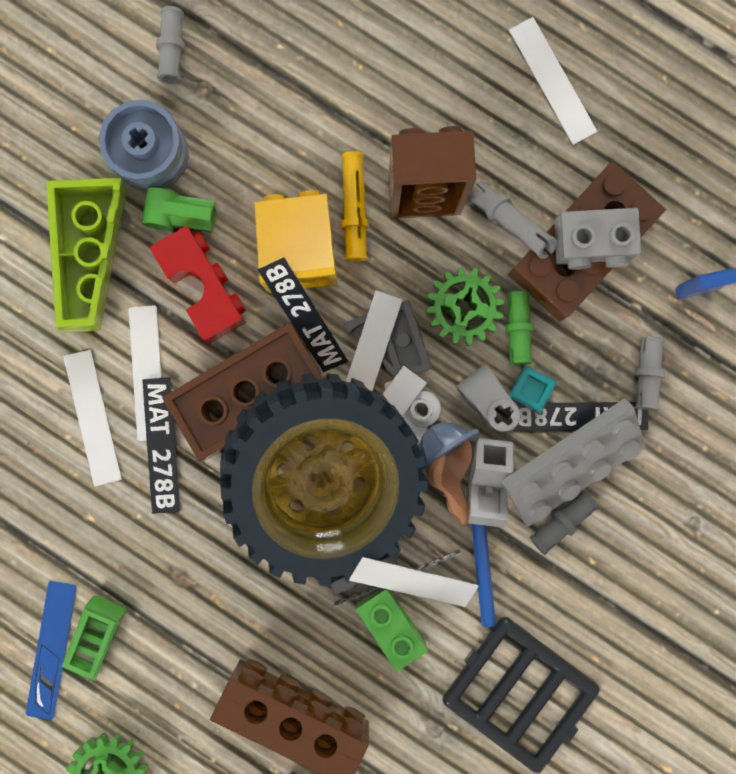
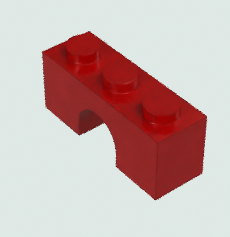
(185, 256)

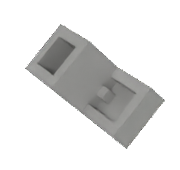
(487, 496)

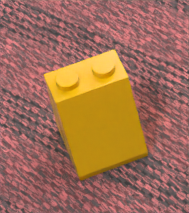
(298, 232)

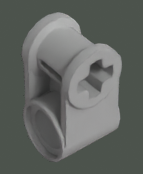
(485, 394)

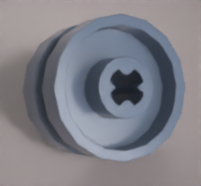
(124, 141)

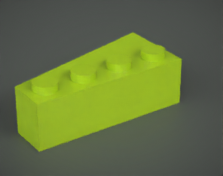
(83, 245)

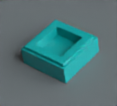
(532, 389)

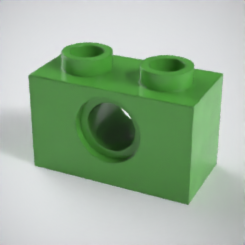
(391, 627)

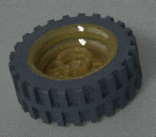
(309, 539)

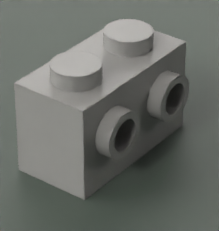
(597, 237)

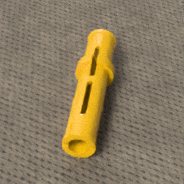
(354, 219)

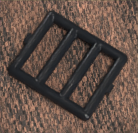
(560, 670)

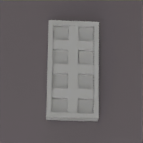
(575, 463)

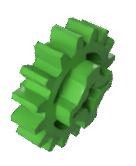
(480, 310)
(110, 757)

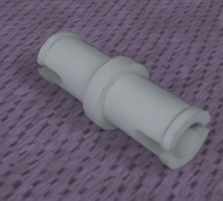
(170, 45)
(649, 373)

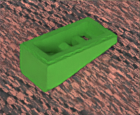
(103, 616)

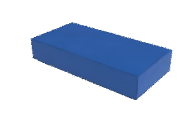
(706, 283)

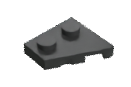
(405, 343)

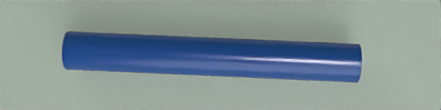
(483, 575)

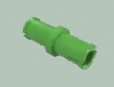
(519, 328)

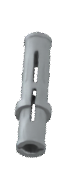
(501, 211)

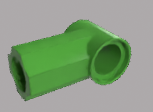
(168, 210)

